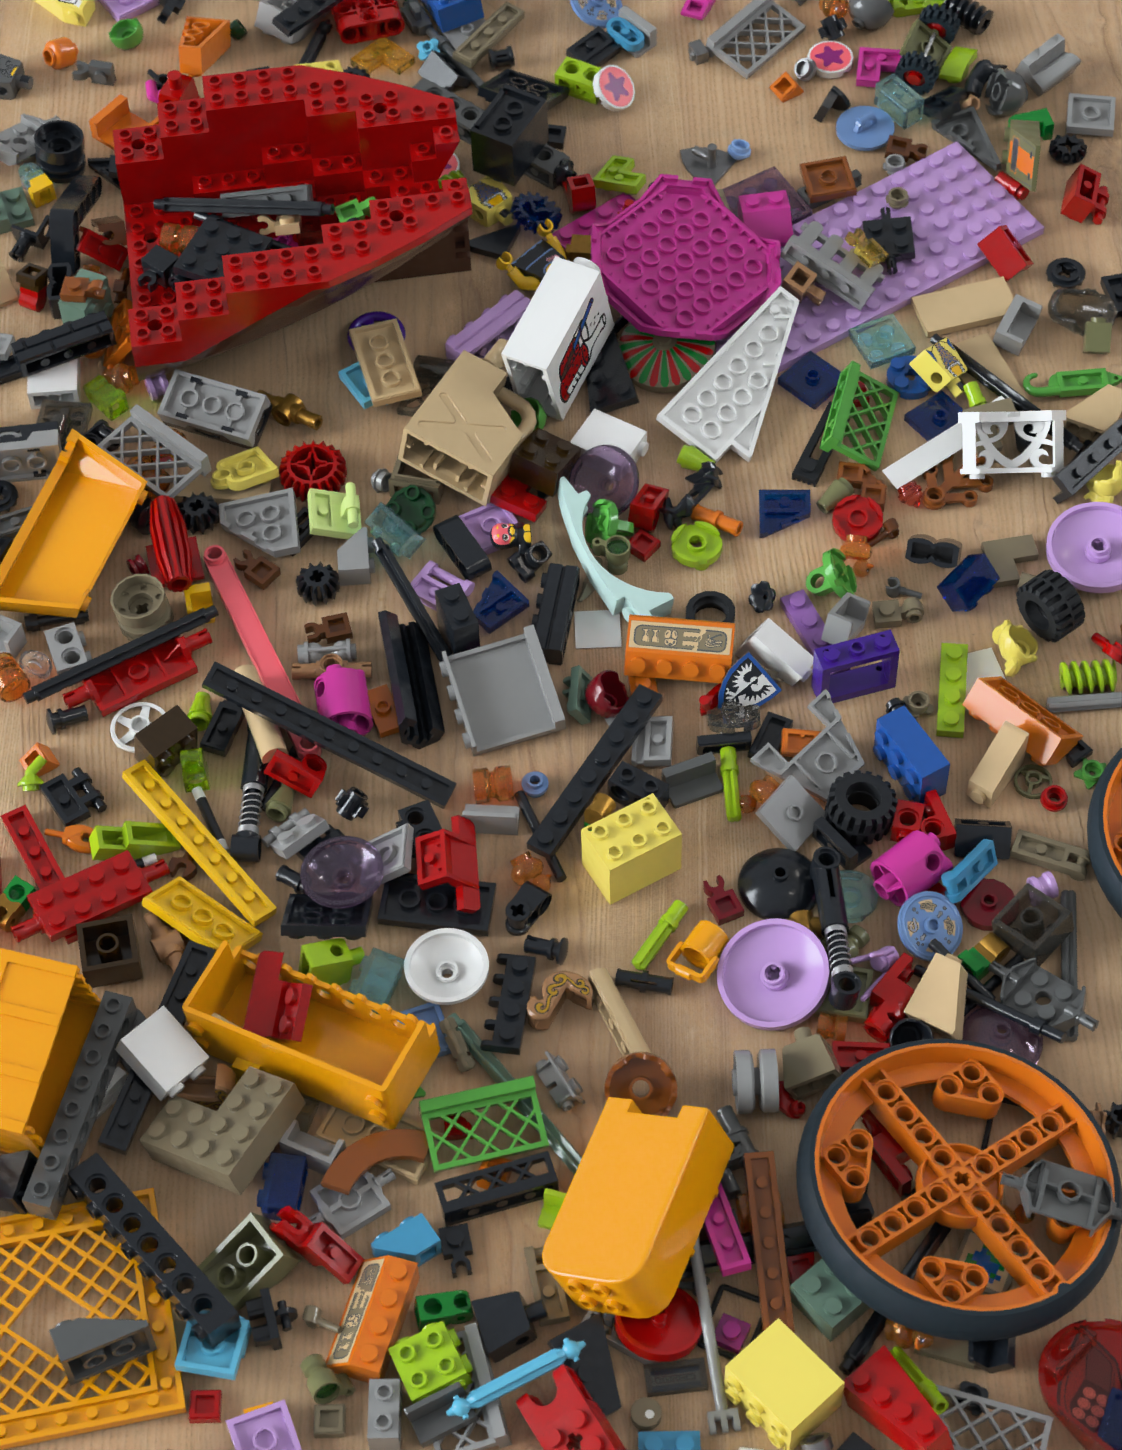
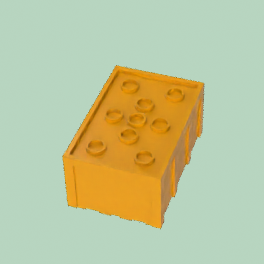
(42, 1033)

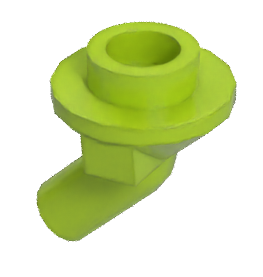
(31, 781)

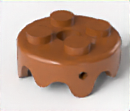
(648, 1068)

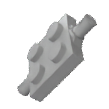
(352, 1211)

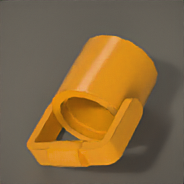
(701, 950)

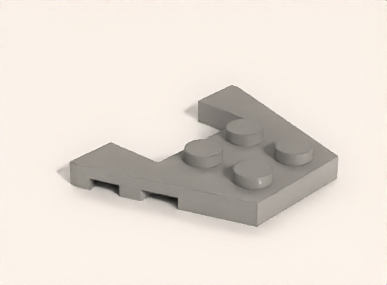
(822, 759)

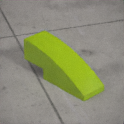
(136, 837)

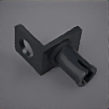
(27, 238)

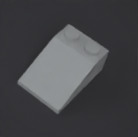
(269, 9)

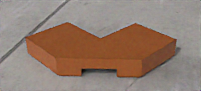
(861, 478)

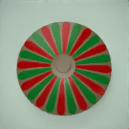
(663, 362)

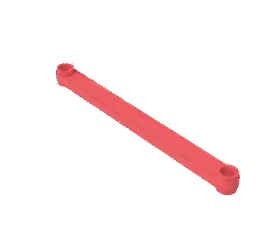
(253, 635)

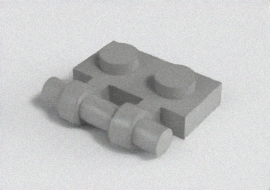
(295, 833)

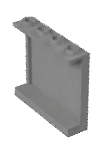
(503, 693)

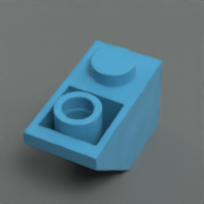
(410, 1241)

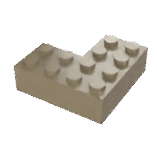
(226, 1143)

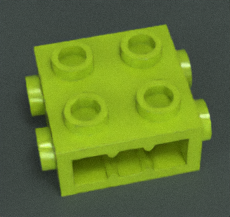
(430, 1361)

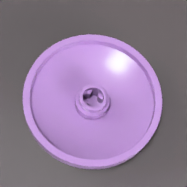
(1087, 546)
(773, 974)

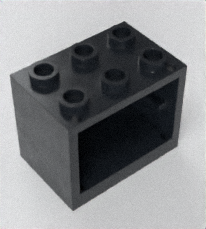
(509, 135)

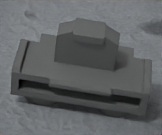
(416, 17)

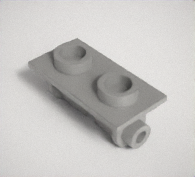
(554, 1072)

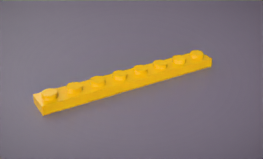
(199, 843)

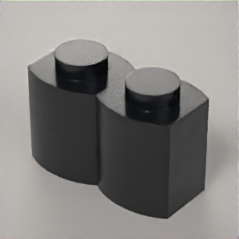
(56, 277)
(926, 549)

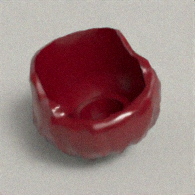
(606, 694)

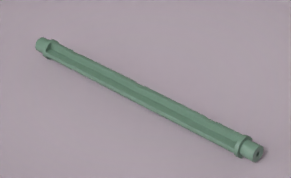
(500, 1074)

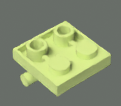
(334, 512)

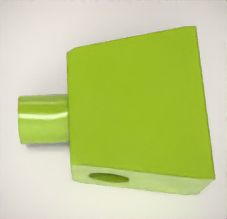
(330, 960)

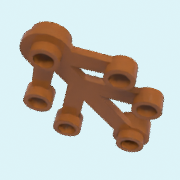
(953, 480)

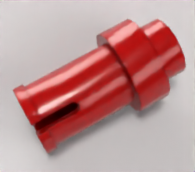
(1016, 189)

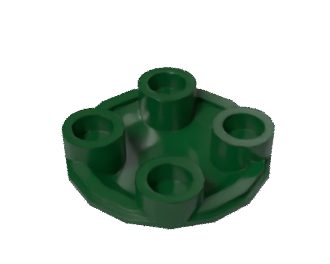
(414, 506)

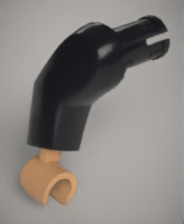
(977, 78)

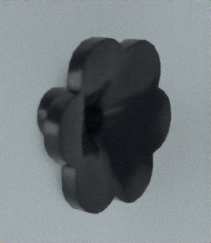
(563, 170)
(762, 597)

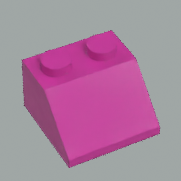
(767, 215)

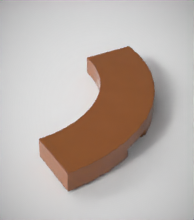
(371, 1150)

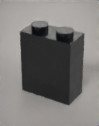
(456, 619)

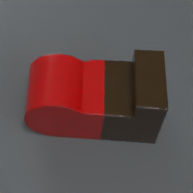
(32, 288)

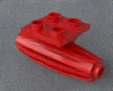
(174, 555)

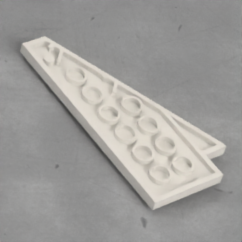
(731, 392)

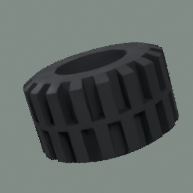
(1050, 605)
(865, 791)

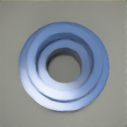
(535, 790)

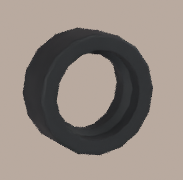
(711, 599)

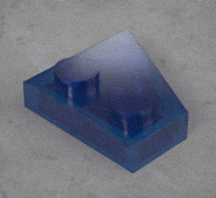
(782, 509)
(499, 603)

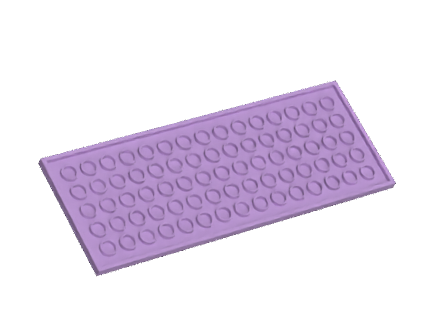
(950, 211)

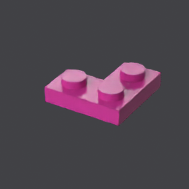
(873, 61)

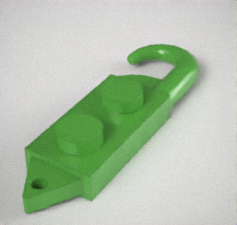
(1072, 383)

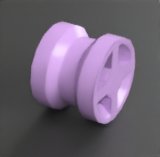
(156, 386)
(1045, 883)

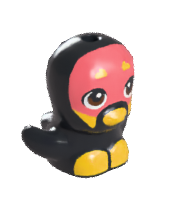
(511, 535)

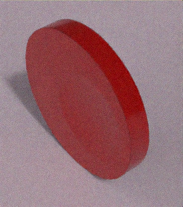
(665, 1335)

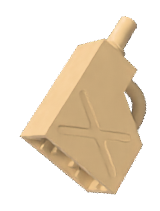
(463, 429)

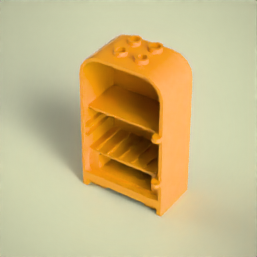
(636, 1208)

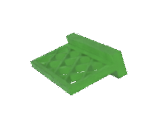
(844, 409)
(477, 1099)

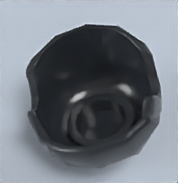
(909, 1030)

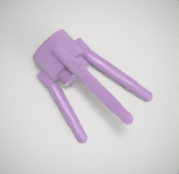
(881, 961)

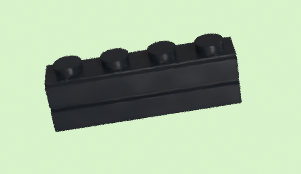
(63, 343)
(556, 610)

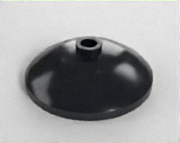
(772, 895)

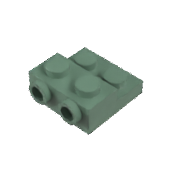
(14, 210)

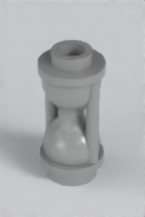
(314, 652)

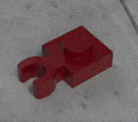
(722, 903)

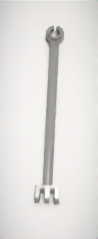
(722, 1412)

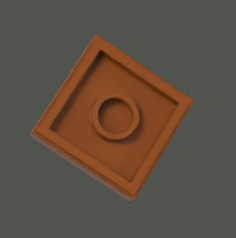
(828, 179)

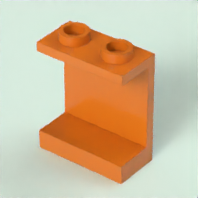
(115, 116)

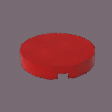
(857, 517)

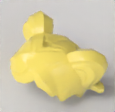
(1105, 483)
(1016, 646)

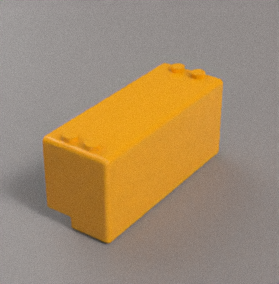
(346, 1050)

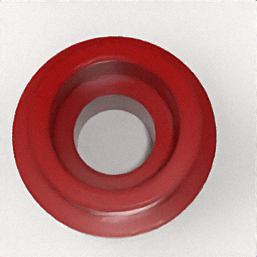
(1056, 792)

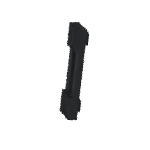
(807, 468)

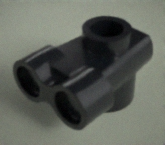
(526, 564)

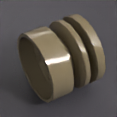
(140, 605)

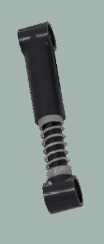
(247, 843)
(834, 927)

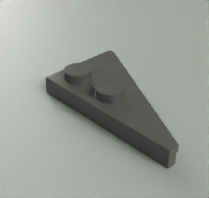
(970, 134)

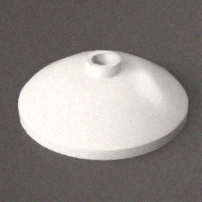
(444, 953)

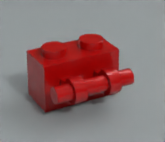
(1085, 196)

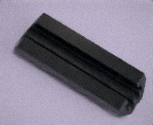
(411, 681)

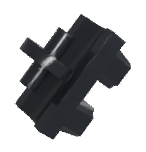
(263, 1307)

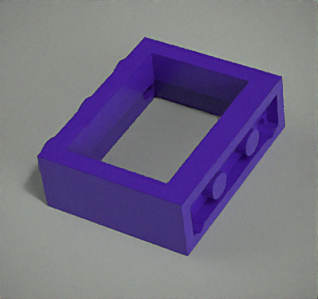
(851, 654)

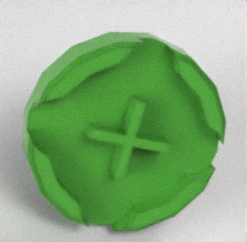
(605, 522)
(836, 575)

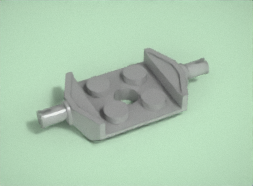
(18, 141)

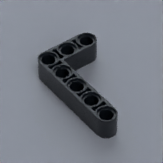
(67, 216)

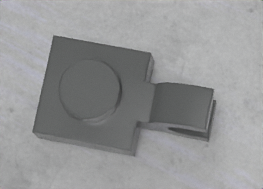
(98, 71)

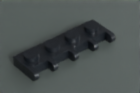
(511, 1004)

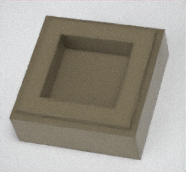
(329, 1421)

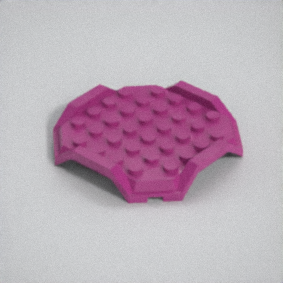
(684, 262)

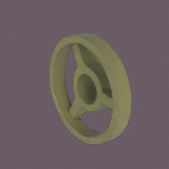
(1032, 785)

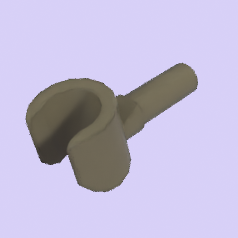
(313, 1319)

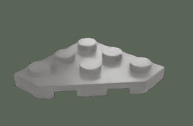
(264, 521)

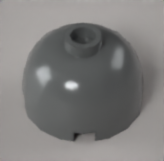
(870, 13)
(1005, 93)

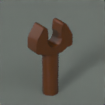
(120, 286)
(183, 862)

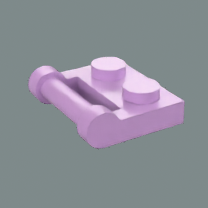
(426, 585)

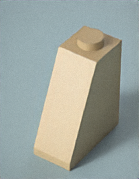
(1095, 413)
(998, 764)
(941, 996)

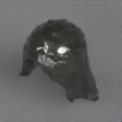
(1084, 303)

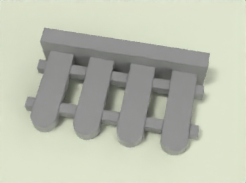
(830, 274)

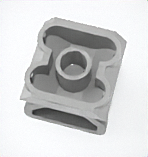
(1048, 65)

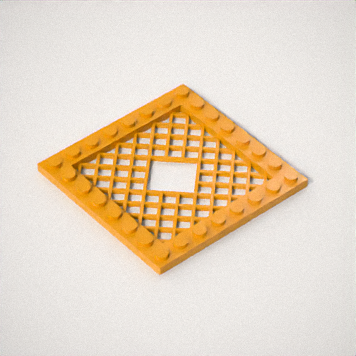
(110, 1409)

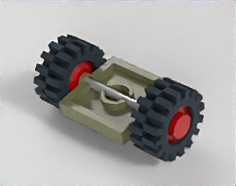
(927, 47)

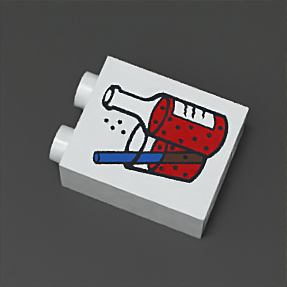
(559, 335)

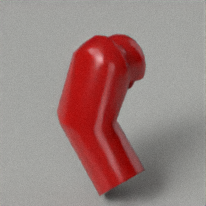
(788, 1105)

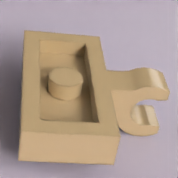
(282, 225)

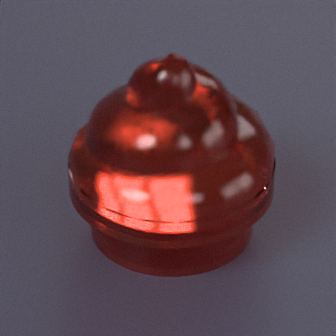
(910, 494)

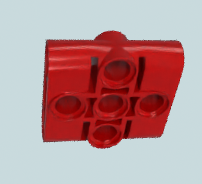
(367, 20)

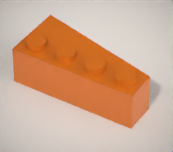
(202, 44)

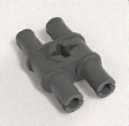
(742, 1144)

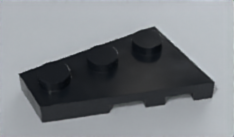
(595, 1362)

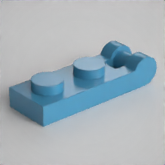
(970, 871)

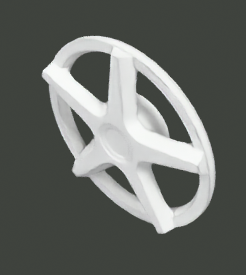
(135, 724)

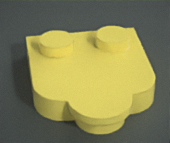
(244, 470)

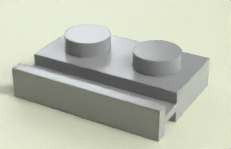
(654, 743)

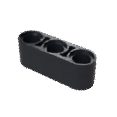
(462, 548)

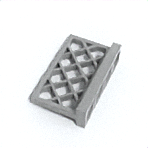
(742, 24)
(170, 442)
(997, 1407)
(493, 1411)

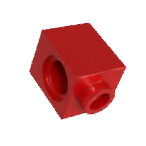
(908, 813)

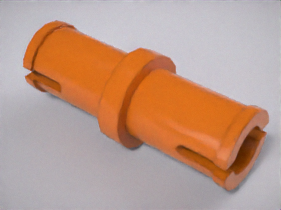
(717, 519)

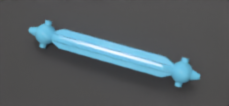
(516, 1378)

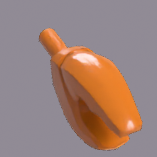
(73, 837)

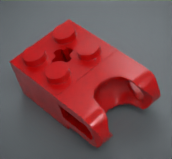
(571, 1417)

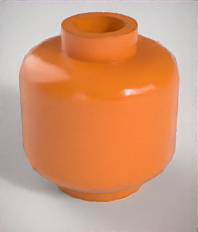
(60, 53)

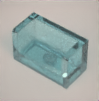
(899, 101)

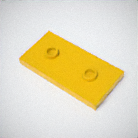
(200, 916)

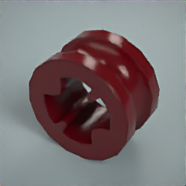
(137, 565)

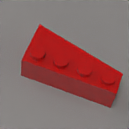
(894, 1405)

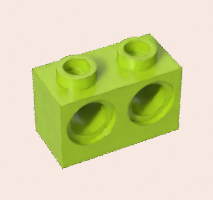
(579, 78)

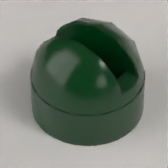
(237, 29)

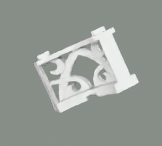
(1040, 421)

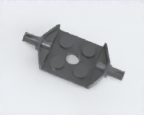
(1028, 982)
(1043, 1195)

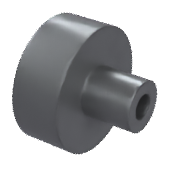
(817, 1441)

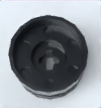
(60, 150)

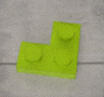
(617, 176)

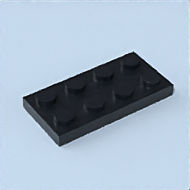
(434, 908)

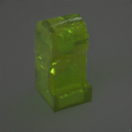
(105, 396)
(194, 768)

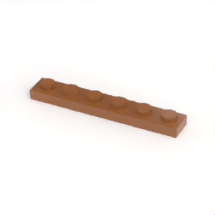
(768, 1239)

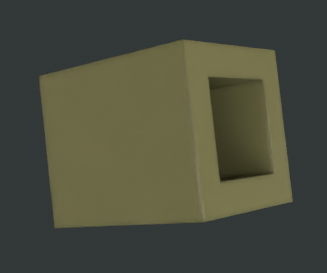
(1097, 336)

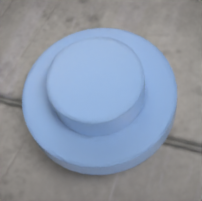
(739, 149)

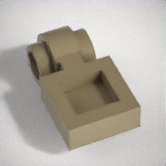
(889, 614)

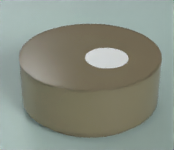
(646, 1413)

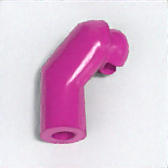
(151, 91)

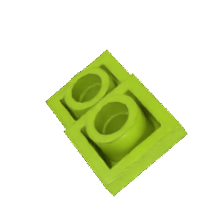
(957, 64)

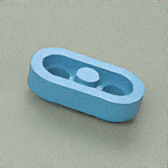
(625, 34)

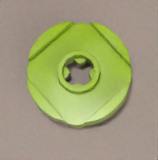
(696, 557)

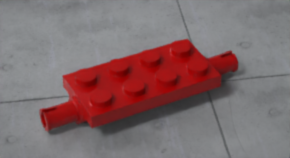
(140, 675)
(88, 896)

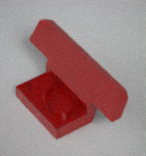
(451, 859)
(276, 1006)

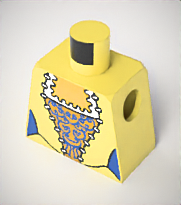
(490, 202)
(941, 367)

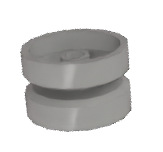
(755, 1081)

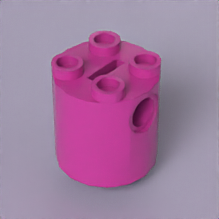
(344, 698)
(909, 867)

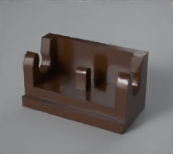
(112, 228)

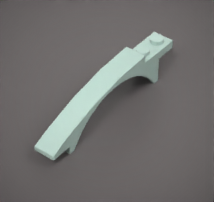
(615, 593)

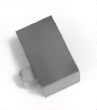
(698, 52)

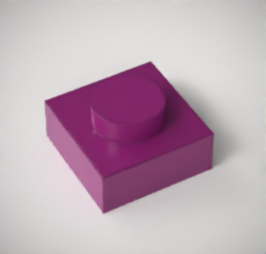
(731, 1333)

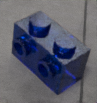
(968, 583)
(284, 1184)

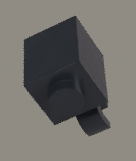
(157, 268)

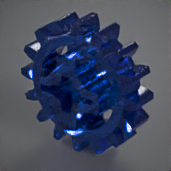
(535, 209)

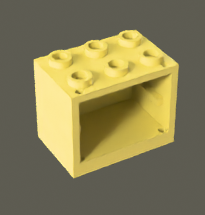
(631, 848)
(783, 1386)

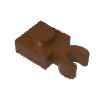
(905, 148)
(258, 571)
(333, 628)

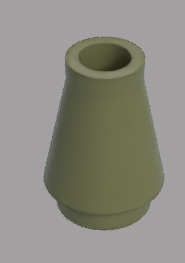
(835, 493)
(280, 804)

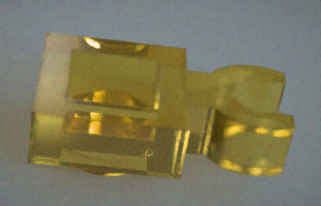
(867, 250)

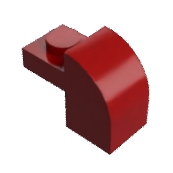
(580, 193)

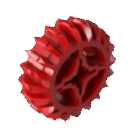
(314, 468)

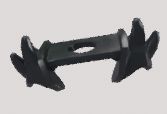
(703, 482)

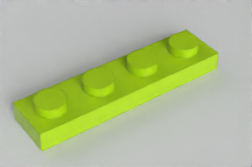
(952, 690)

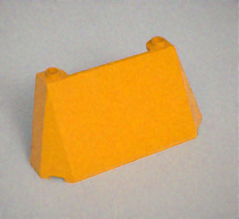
(69, 532)

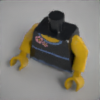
(533, 264)

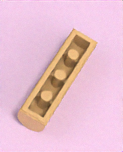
(265, 733)
(616, 1013)

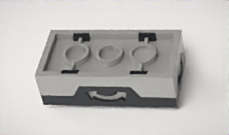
(215, 409)
(29, 451)

